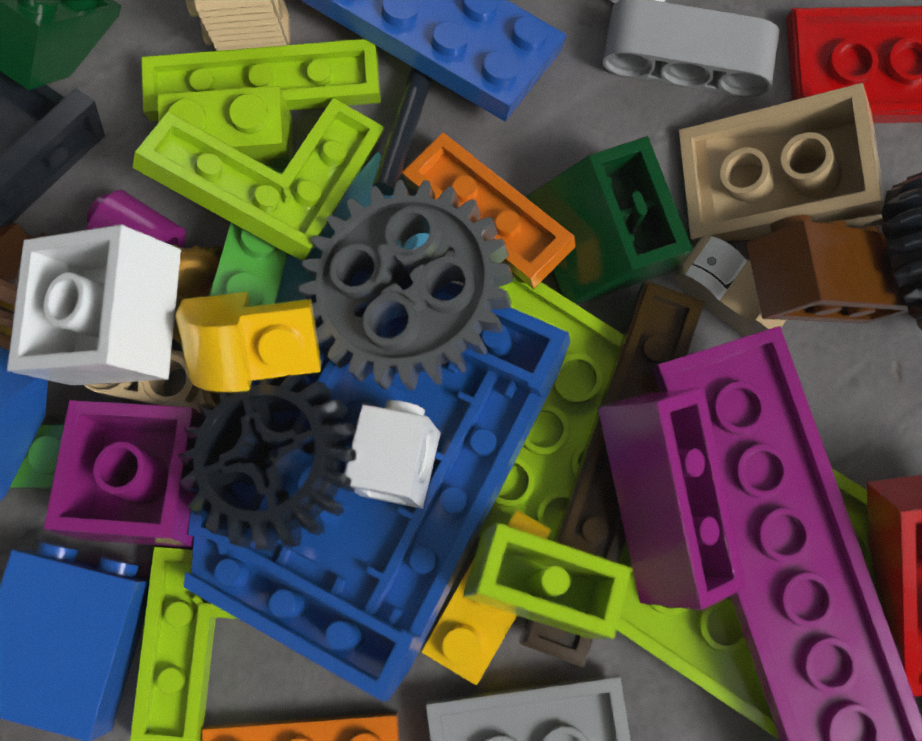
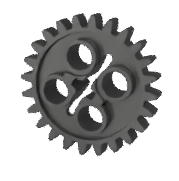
(435, 328)

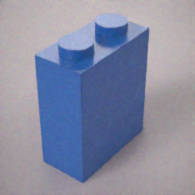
(67, 639)

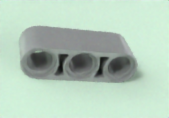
(691, 47)

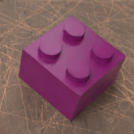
(123, 474)

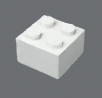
(95, 307)

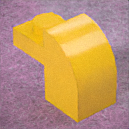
(235, 343)

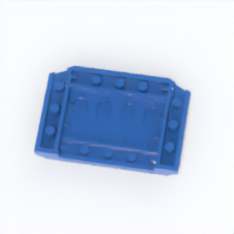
(383, 569)

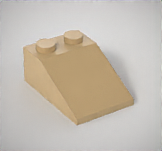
(782, 163)

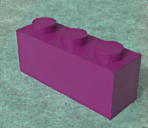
(672, 499)

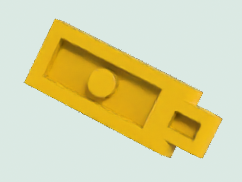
(473, 631)

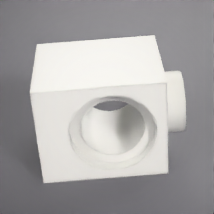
(393, 453)

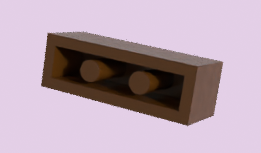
(824, 272)

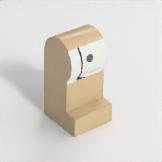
(726, 284)

